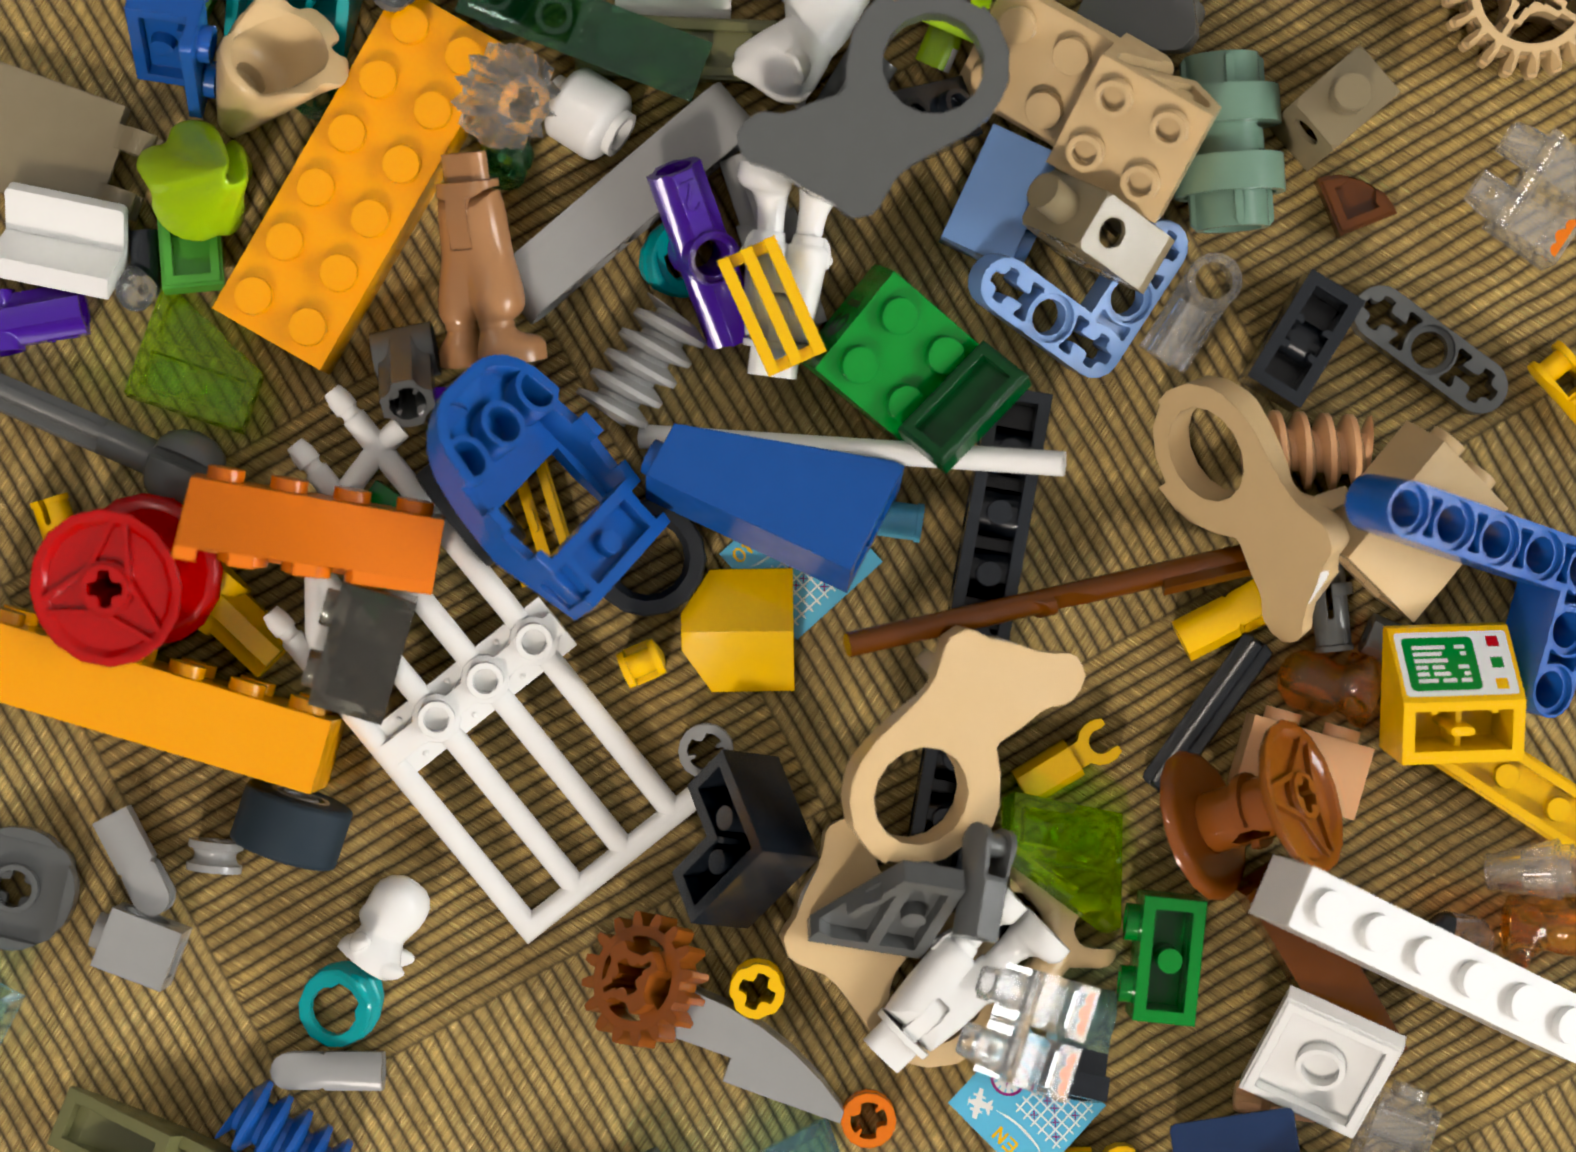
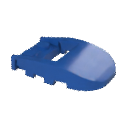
(491, 438)

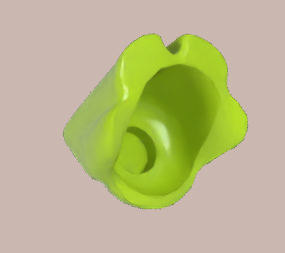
(197, 181)

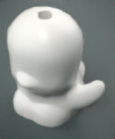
(387, 920)

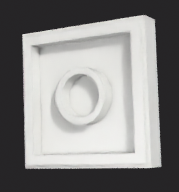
(1322, 1061)

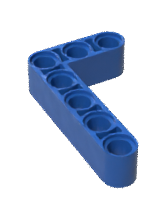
(1499, 543)

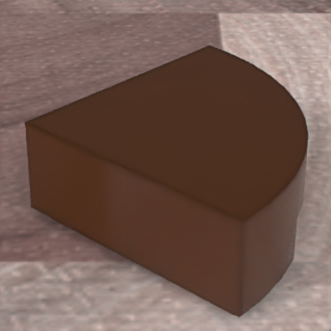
(1352, 203)

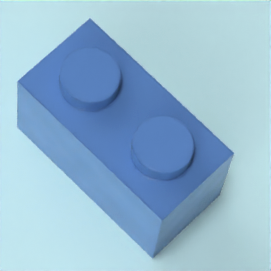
(996, 198)

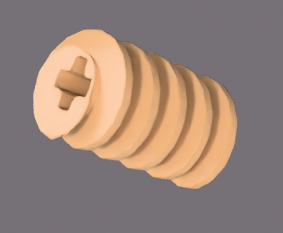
(1324, 447)

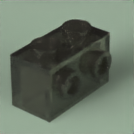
(360, 650)

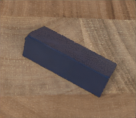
(1247, 1132)

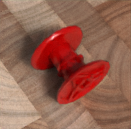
(111, 585)

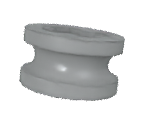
(698, 733)
(214, 856)

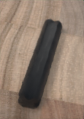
(1213, 704)

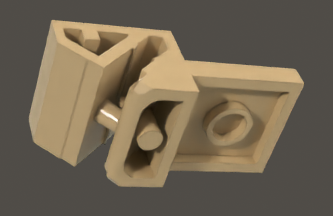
(1099, 102)

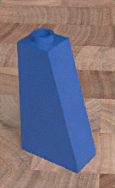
(776, 496)

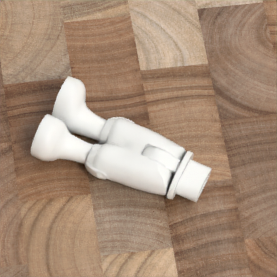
(806, 256)
(941, 991)

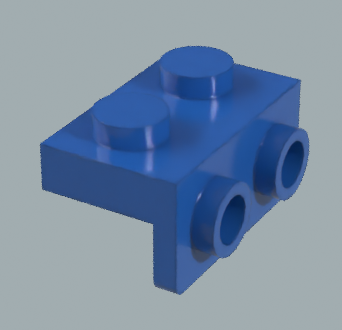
(174, 47)

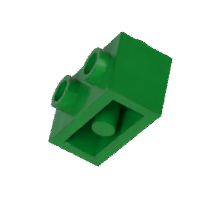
(1164, 957)

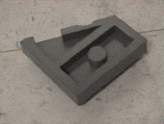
(893, 911)

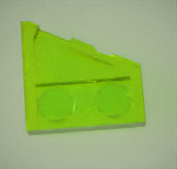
(193, 368)
(1070, 854)

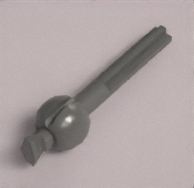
(163, 462)

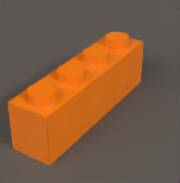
(310, 530)

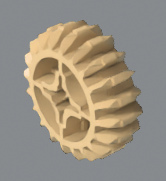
(1496, 39)

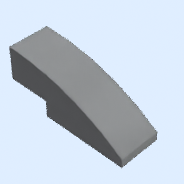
(759, 1057)

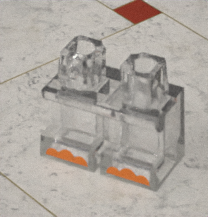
(1539, 207)
(1023, 1001)

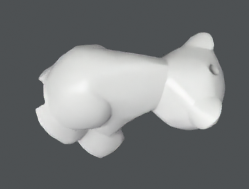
(795, 52)

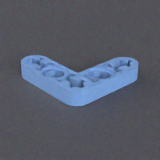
(1091, 319)

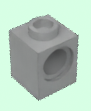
(138, 946)

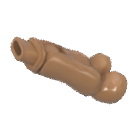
(478, 269)

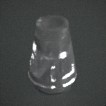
(1533, 870)

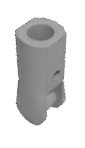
(136, 861)
(330, 1070)

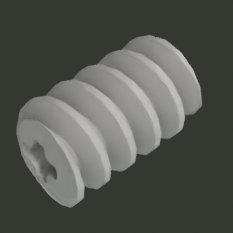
(642, 364)

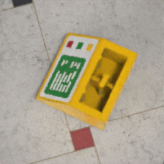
(1451, 694)

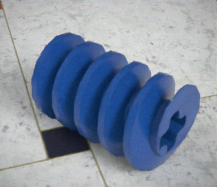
(271, 1127)

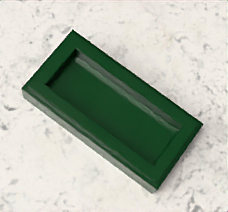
(964, 406)

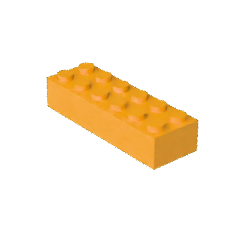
(356, 187)
(172, 707)

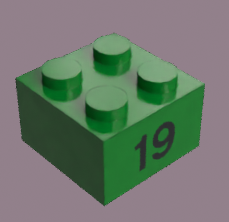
(888, 349)

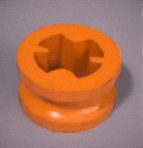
(883, 1129)

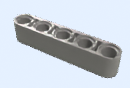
(622, 203)

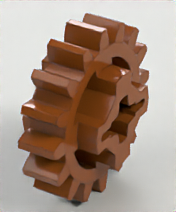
(645, 980)

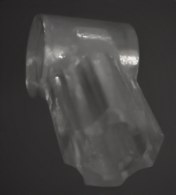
(1190, 316)

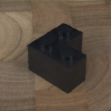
(751, 844)

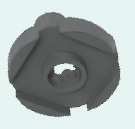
(53, 882)

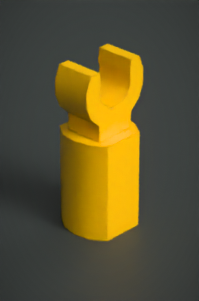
(1063, 763)

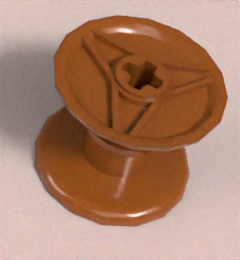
(1215, 821)

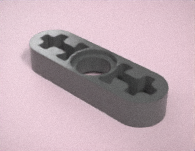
(1456, 389)

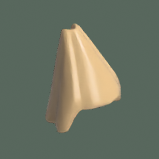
(274, 64)

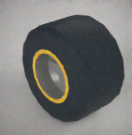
(291, 825)

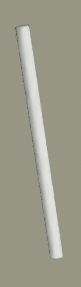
(976, 459)

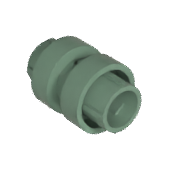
(1232, 173)

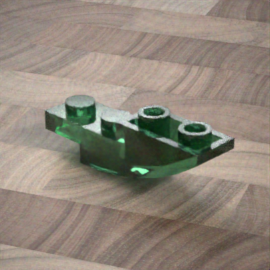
(603, 37)

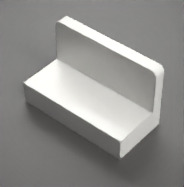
(63, 240)

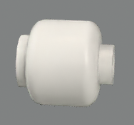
(590, 114)

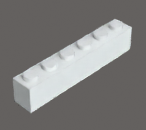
(1417, 955)

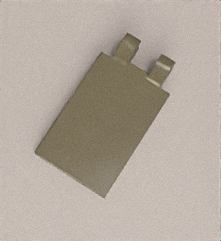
(64, 138)

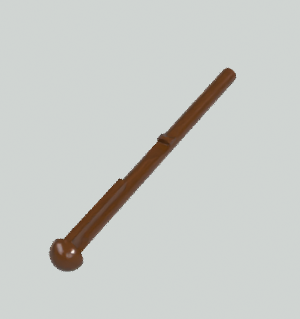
(1171, 575)

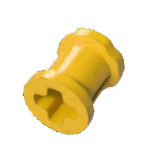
(765, 1004)

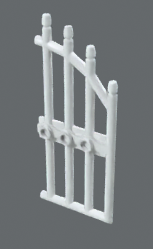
(473, 688)

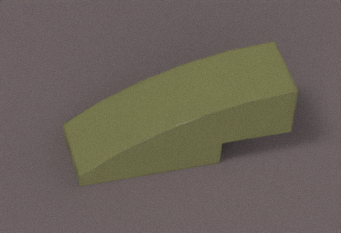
(106, 1125)

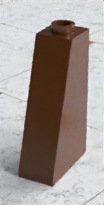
(1312, 966)

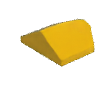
(742, 630)

